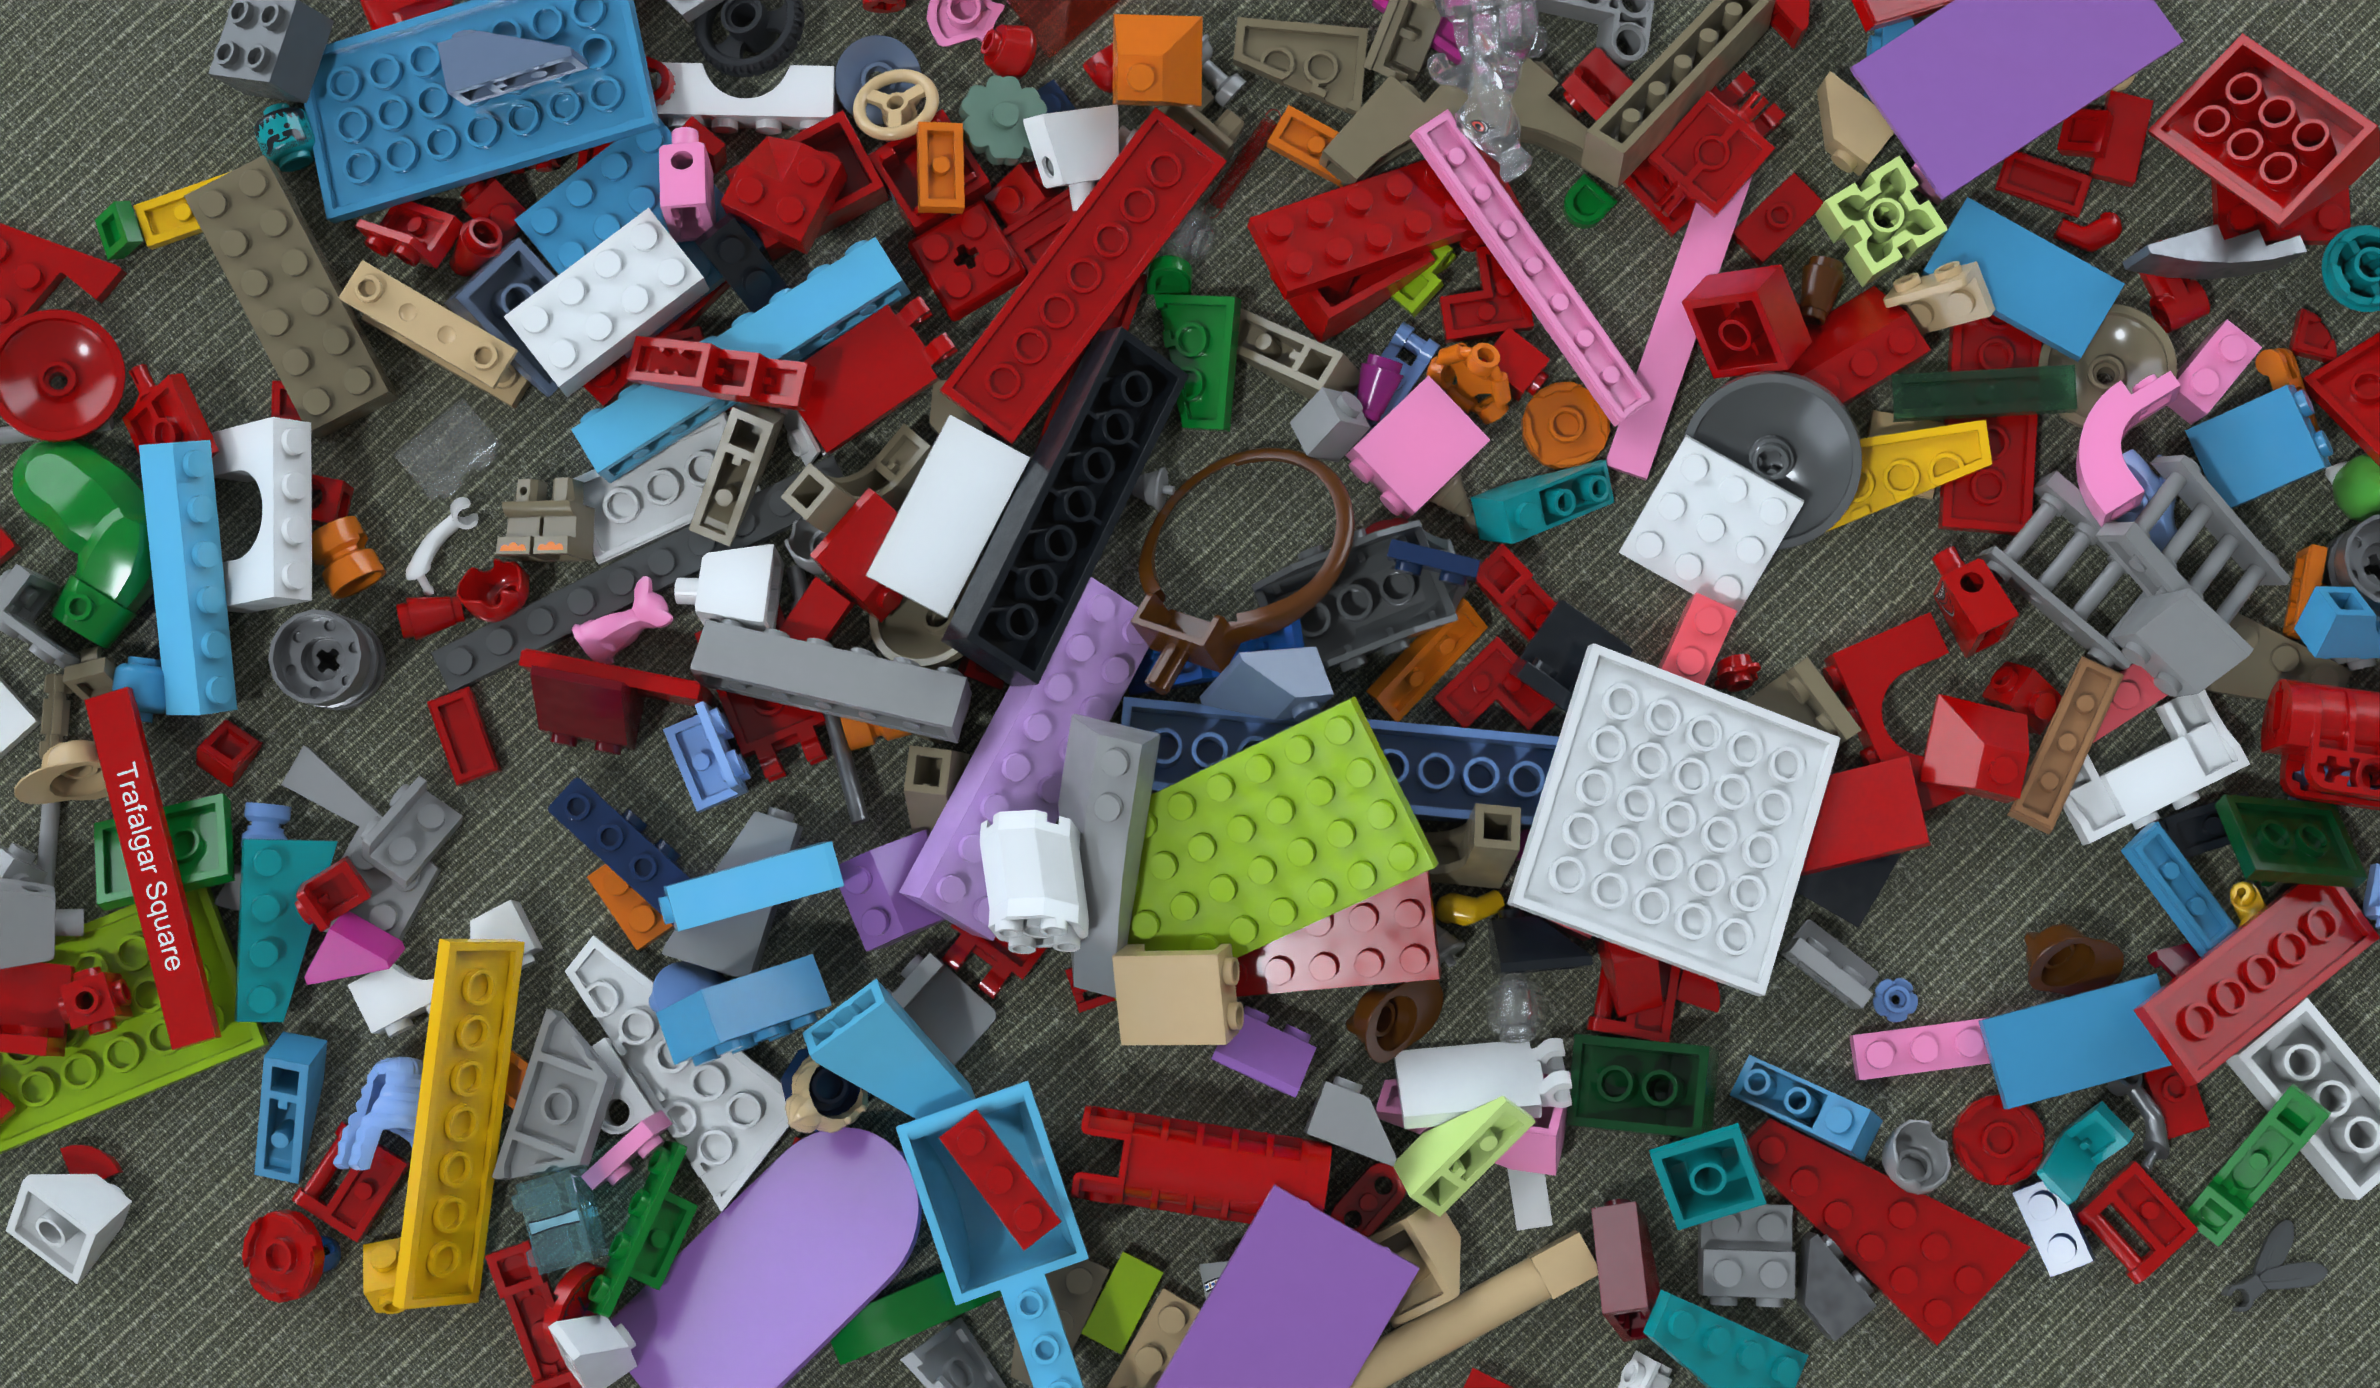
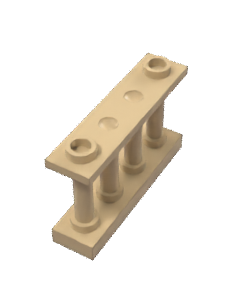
(435, 333)

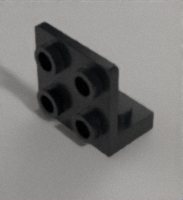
(1557, 652)

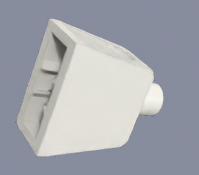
(1074, 147)
(736, 586)

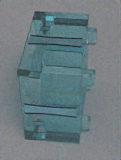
(560, 1220)

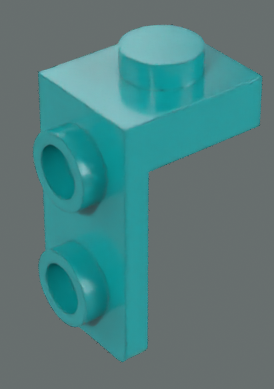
(2080, 1149)

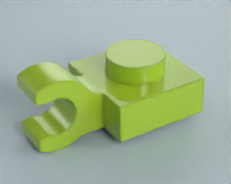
(1425, 286)

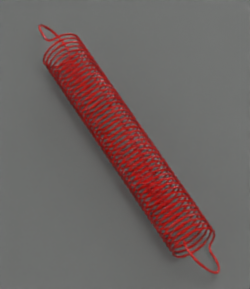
(1257, 151)

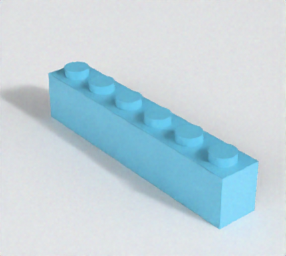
(188, 577)

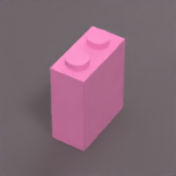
(1416, 448)

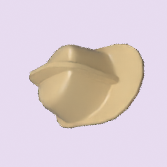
(66, 774)

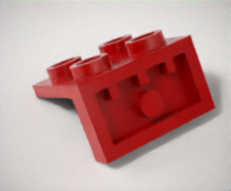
(31, 1010)

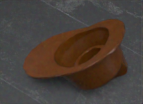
(2070, 962)
(1395, 1018)

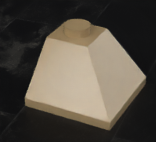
(1432, 1246)

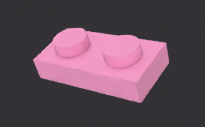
(639, 1141)

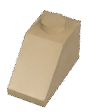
(1850, 125)

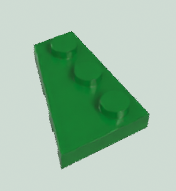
(1204, 345)

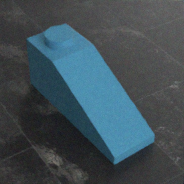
(289, 1105)

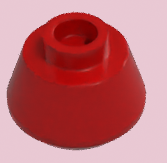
(1009, 50)

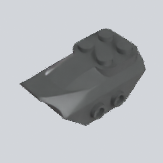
(1370, 601)

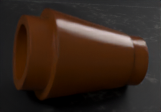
(1820, 287)

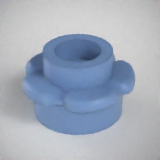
(1885, 1007)

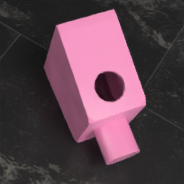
(686, 186)

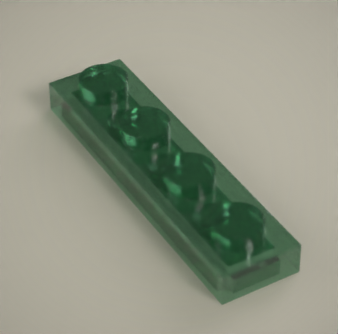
(1984, 393)

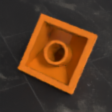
(1157, 60)

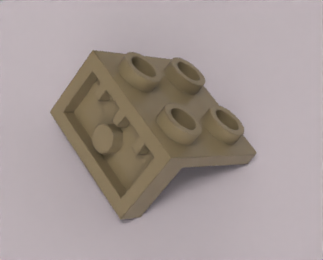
(1808, 699)

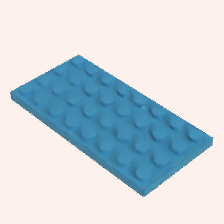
(398, 136)

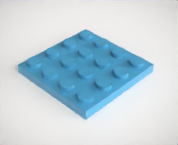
(604, 199)

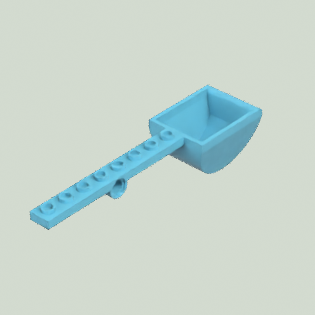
(977, 1246)

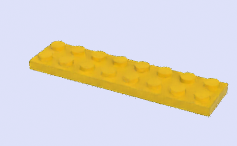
(458, 1122)

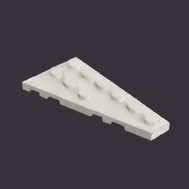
(721, 1110)

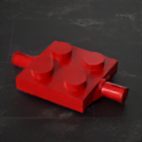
(1711, 154)
(165, 412)

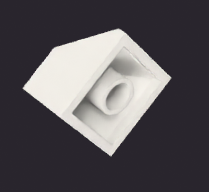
(68, 1219)

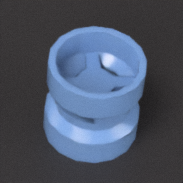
(265, 821)

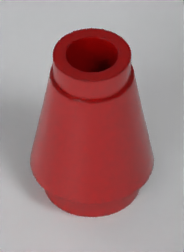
(475, 246)
(428, 615)

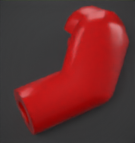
(2092, 236)

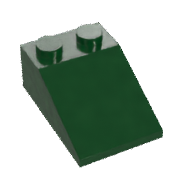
(1642, 1086)

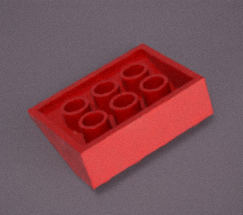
(2268, 133)

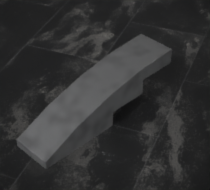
(2209, 256)

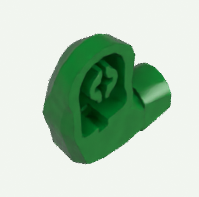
(100, 516)

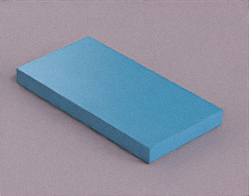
(2030, 279)
(2072, 1043)

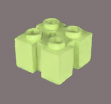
(1884, 196)

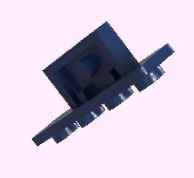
(619, 841)

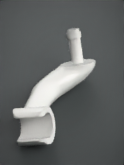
(422, 558)

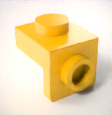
(379, 1274)

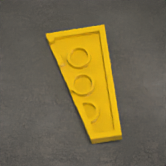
(1914, 463)

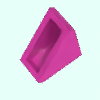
(353, 949)

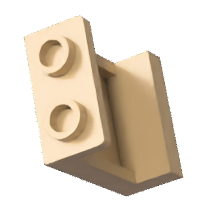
(1177, 996)

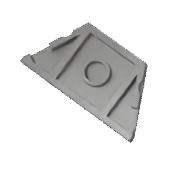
(557, 1104)

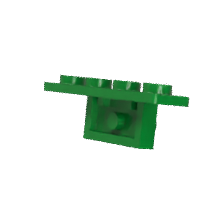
(650, 1235)

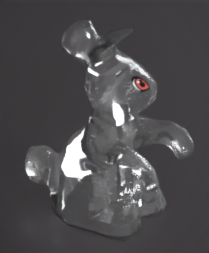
(1493, 46)

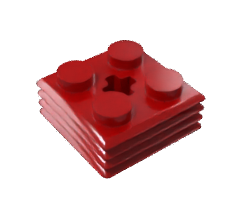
(956, 286)

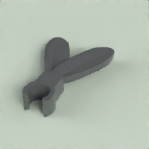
(2269, 1271)

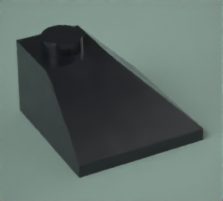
(1531, 945)

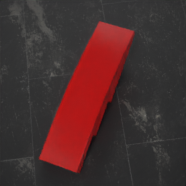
(720, 373)

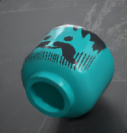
(285, 137)

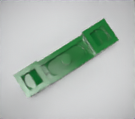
(2256, 1164)
(900, 1317)

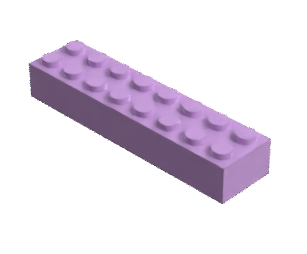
(1025, 753)

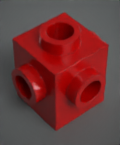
(110, 1002)

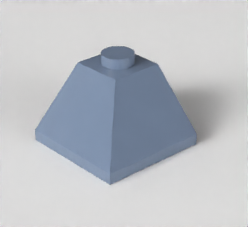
(1272, 684)

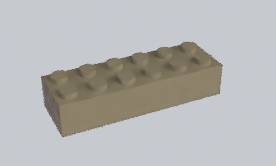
(291, 296)

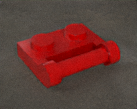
(1646, 1025)
(360, 1193)
(2146, 1211)

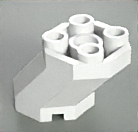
(1034, 881)

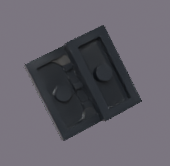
(1848, 889)

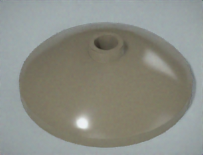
(2126, 347)
(917, 633)

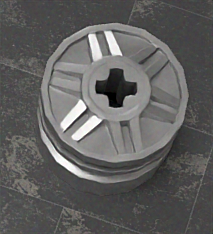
(2350, 556)
(303, 664)

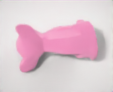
(616, 631)

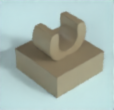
(92, 675)

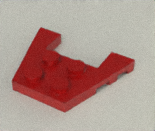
(35, 268)

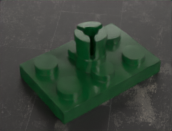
(2290, 841)

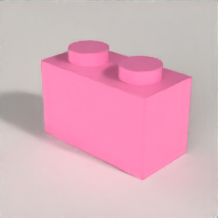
(2212, 370)

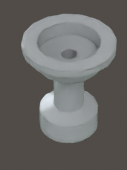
(1226, 86)

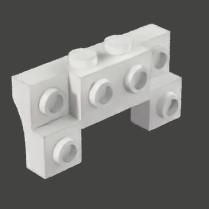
(2172, 773)

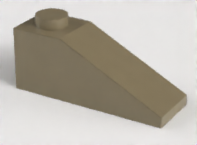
(1293, 358)
(736, 471)

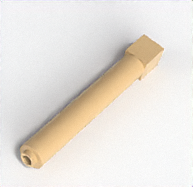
(1477, 1311)

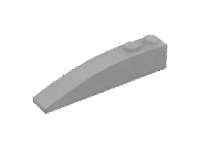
(1108, 800)

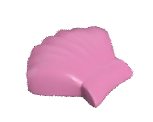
(961, 20)

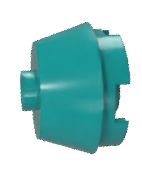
(2353, 268)

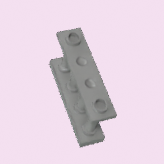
(2063, 499)
(2157, 570)

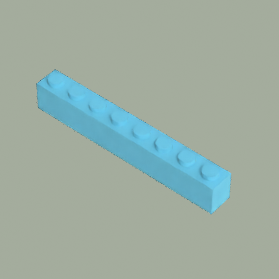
(788, 328)

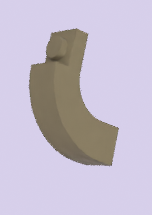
(890, 474)

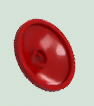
(52, 346)

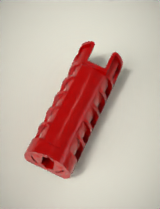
(2328, 730)
(1201, 1166)

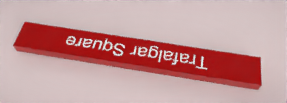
(152, 869)

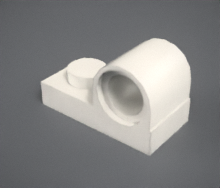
(625, 1089)

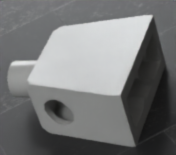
(32, 922)

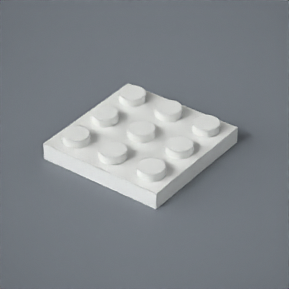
(1711, 525)

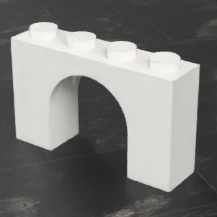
(280, 561)

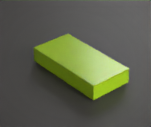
(1122, 1302)

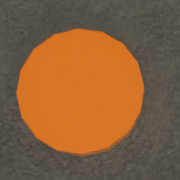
(1564, 426)

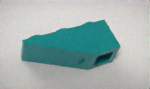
(1541, 502)

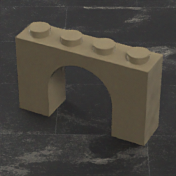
(1480, 849)

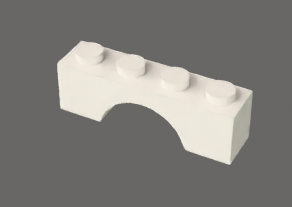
(797, 102)
(395, 997)

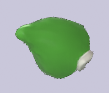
(2356, 487)

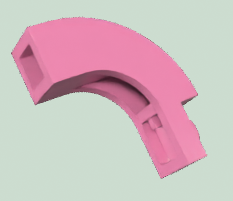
(2101, 471)

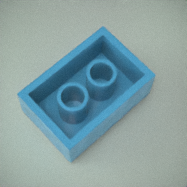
(744, 1011)

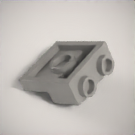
(1748, 1257)

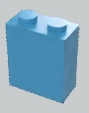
(2260, 446)

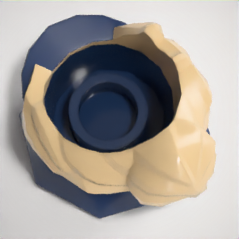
(819, 1098)

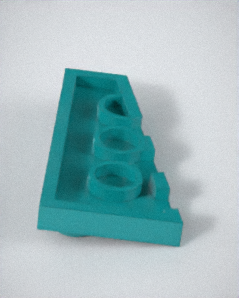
(270, 927)
(1720, 1349)

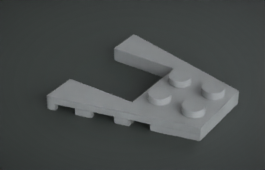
(391, 904)

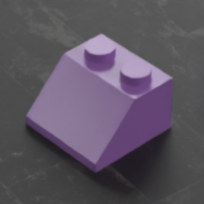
(873, 893)
(1267, 1053)

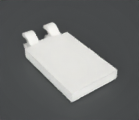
(1453, 1080)

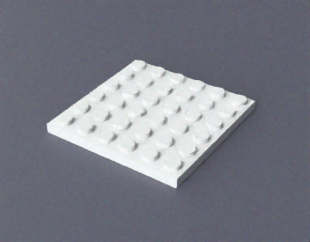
(1674, 820)

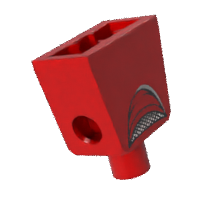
(1972, 602)

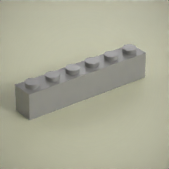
(832, 679)

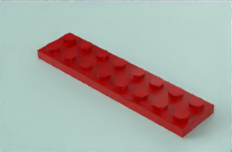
(1083, 276)

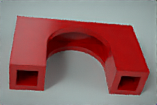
(1862, 678)

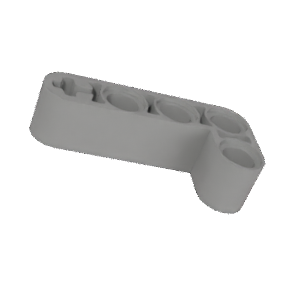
(1613, 22)

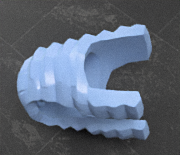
(387, 1104)

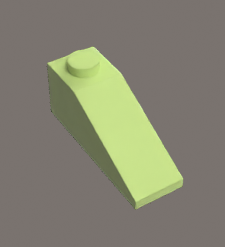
(1458, 1152)

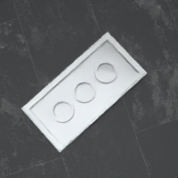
(653, 496)
(947, 516)

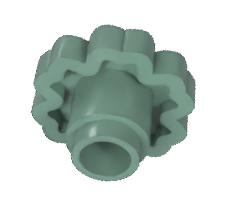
(995, 119)

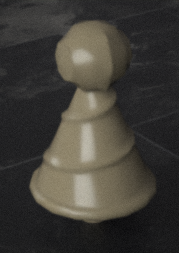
(1454, 498)

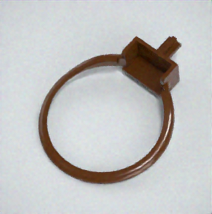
(1214, 643)

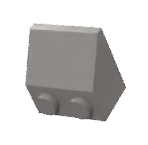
(2180, 642)
(1349, 1121)

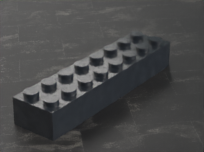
(1065, 508)

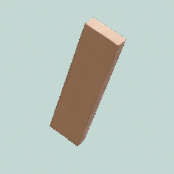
(2065, 745)

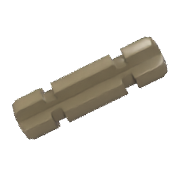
(54, 712)

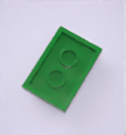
(200, 841)

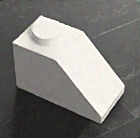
(594, 1349)

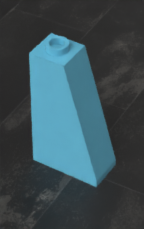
(751, 886)
(886, 1054)

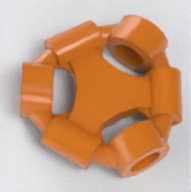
(1473, 378)

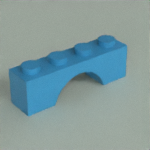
(2339, 624)

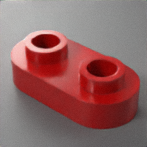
(1367, 1201)

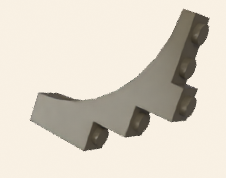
(1395, 111)

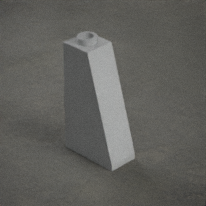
(739, 942)

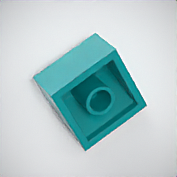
(1708, 1176)

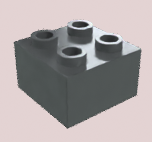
(271, 48)

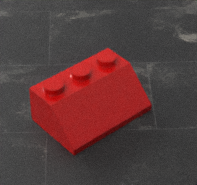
(1861, 347)

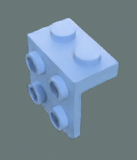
(705, 758)

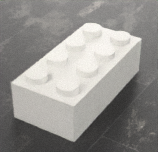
(606, 300)
(2313, 1057)

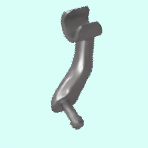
(2156, 1139)

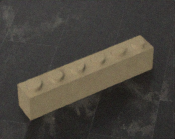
(1673, 86)

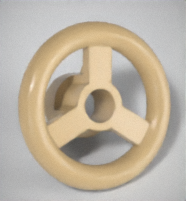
(897, 108)

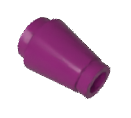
(1377, 385)

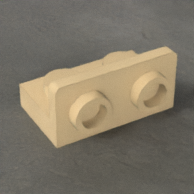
(1943, 298)

